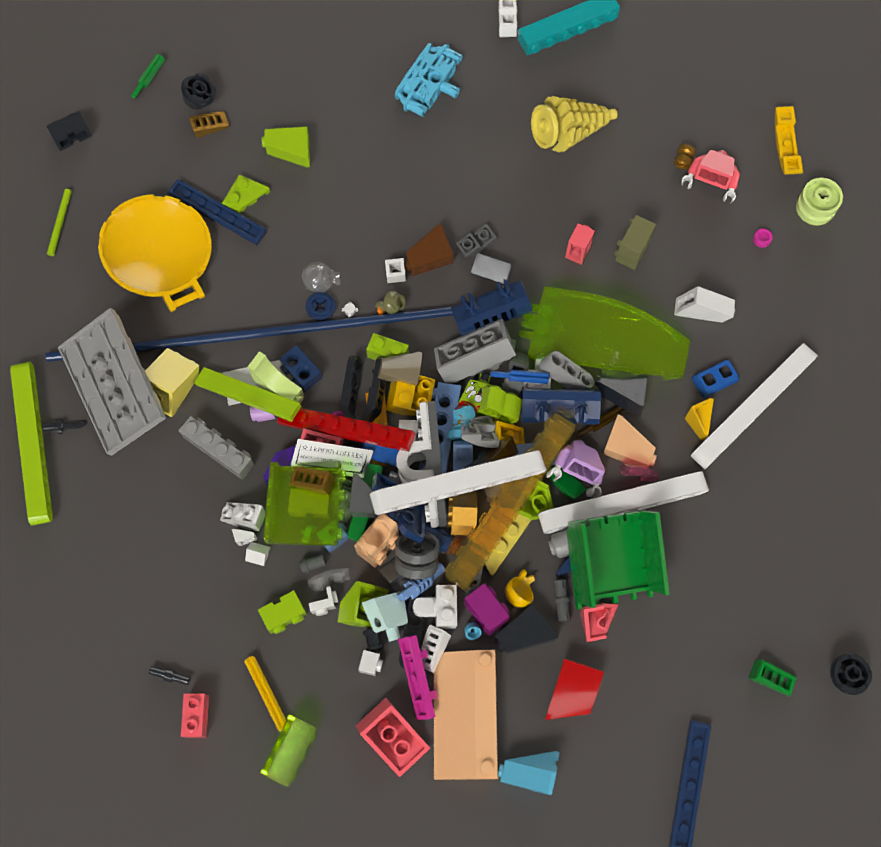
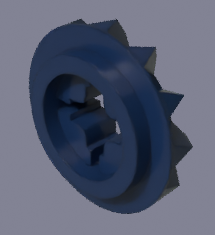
(320, 298)

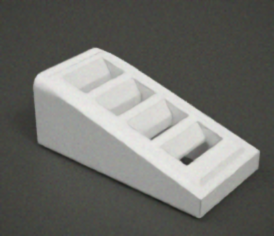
(441, 643)

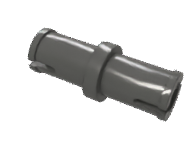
(562, 600)

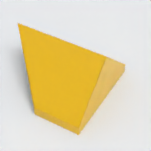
(700, 417)
(504, 430)

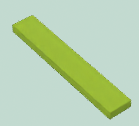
(248, 394)

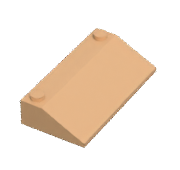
(465, 716)

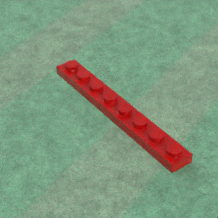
(352, 429)

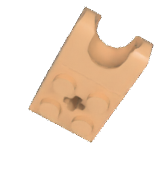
(378, 540)

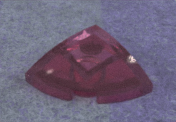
(645, 473)

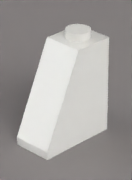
(704, 305)

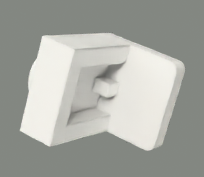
(321, 607)

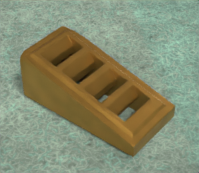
(207, 118)
(324, 483)

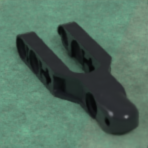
(350, 394)

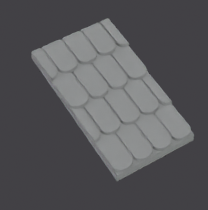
(111, 382)

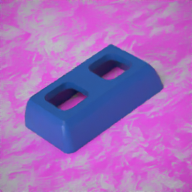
(721, 382)

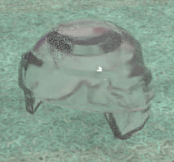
(319, 277)

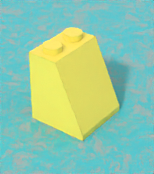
(172, 379)

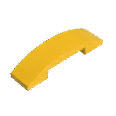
(786, 140)

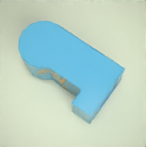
(461, 416)

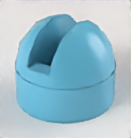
(472, 635)

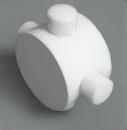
(350, 309)

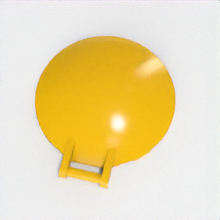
(156, 248)

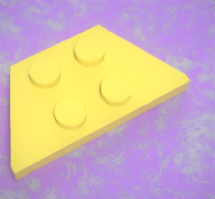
(507, 543)

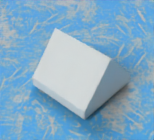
(257, 553)

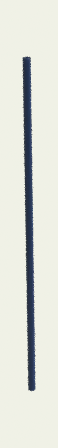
(281, 330)

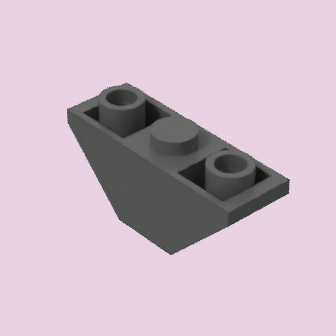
(518, 362)

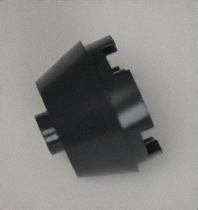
(197, 91)
(851, 674)

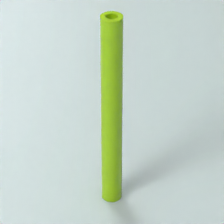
(59, 222)

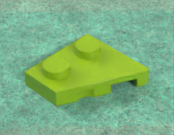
(244, 193)

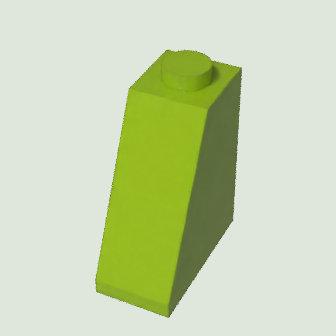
(288, 144)

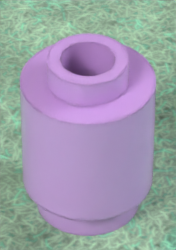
(259, 415)

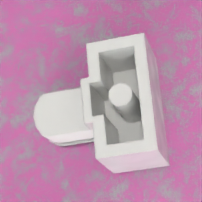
(441, 606)

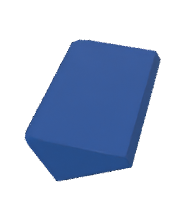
(382, 454)

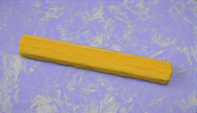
(266, 692)

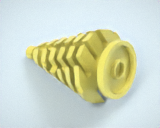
(567, 122)

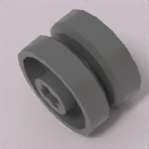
(416, 559)

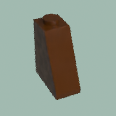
(429, 253)

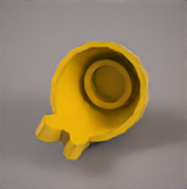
(519, 591)

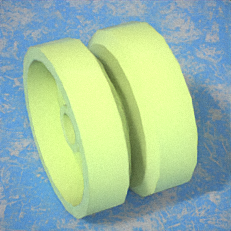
(819, 201)

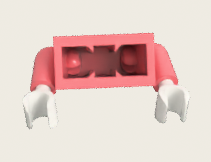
(715, 169)

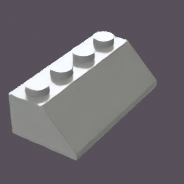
(474, 352)

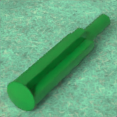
(148, 74)

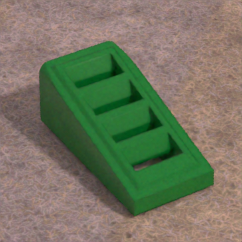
(760, 672)

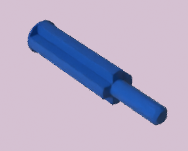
(523, 376)

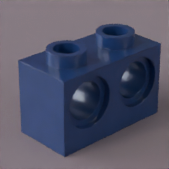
(303, 366)

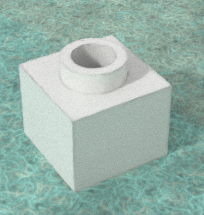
(397, 266)
(370, 663)

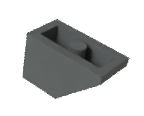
(360, 499)

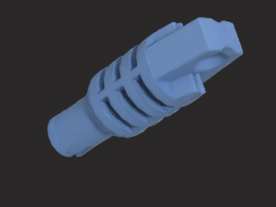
(416, 586)

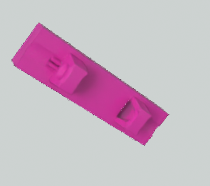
(416, 677)

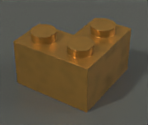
(462, 513)

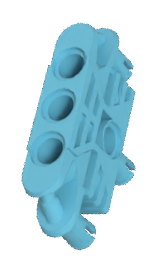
(421, 77)

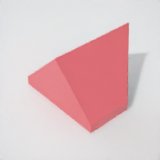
(597, 620)

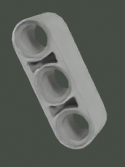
(566, 372)

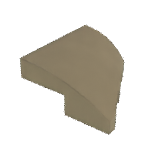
(401, 368)

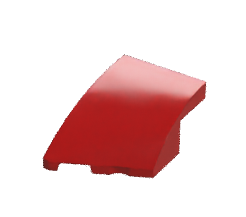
(574, 691)

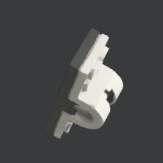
(428, 452)

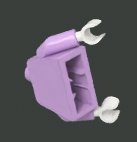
(582, 463)

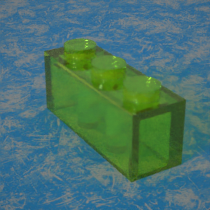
(288, 750)

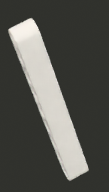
(753, 406)
(457, 482)
(625, 501)

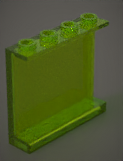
(302, 515)

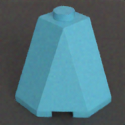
(531, 772)

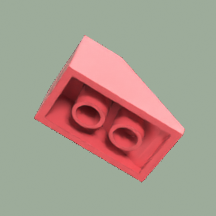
(392, 737)

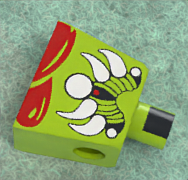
(473, 393)

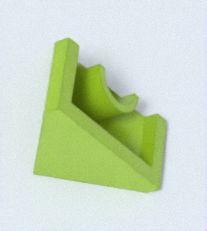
(538, 502)

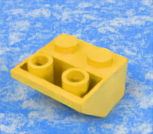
(405, 398)

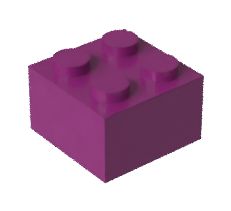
(486, 609)

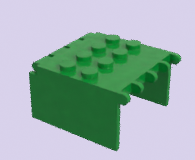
(616, 557)

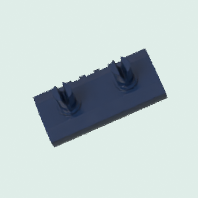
(503, 303)
(571, 404)

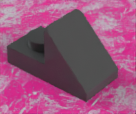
(393, 577)

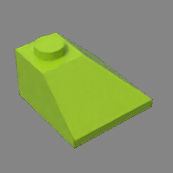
(351, 608)

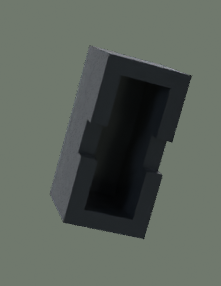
(69, 130)

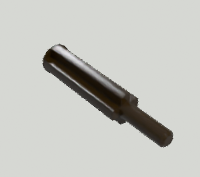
(605, 419)

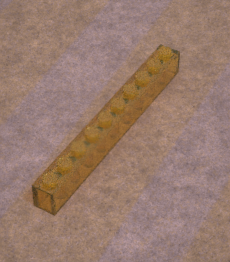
(506, 507)

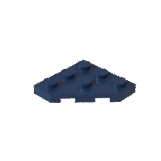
(409, 520)

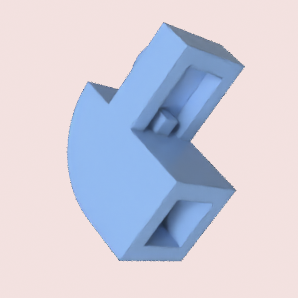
(462, 454)

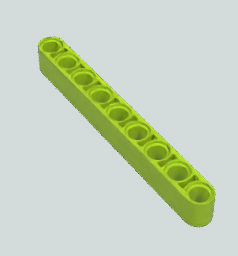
(31, 444)

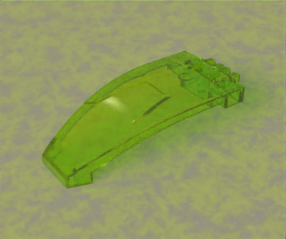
(604, 334)

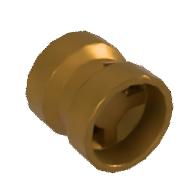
(684, 157)

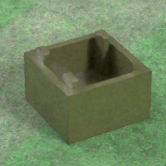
(634, 242)

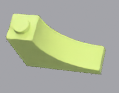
(270, 379)

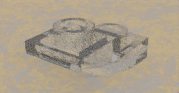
(323, 579)

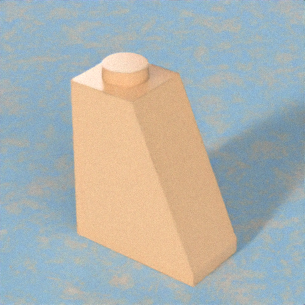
(629, 445)

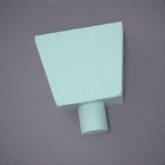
(386, 614)

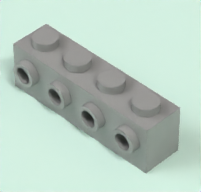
(217, 448)

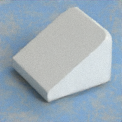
(243, 537)

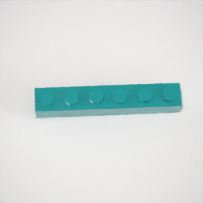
(567, 24)

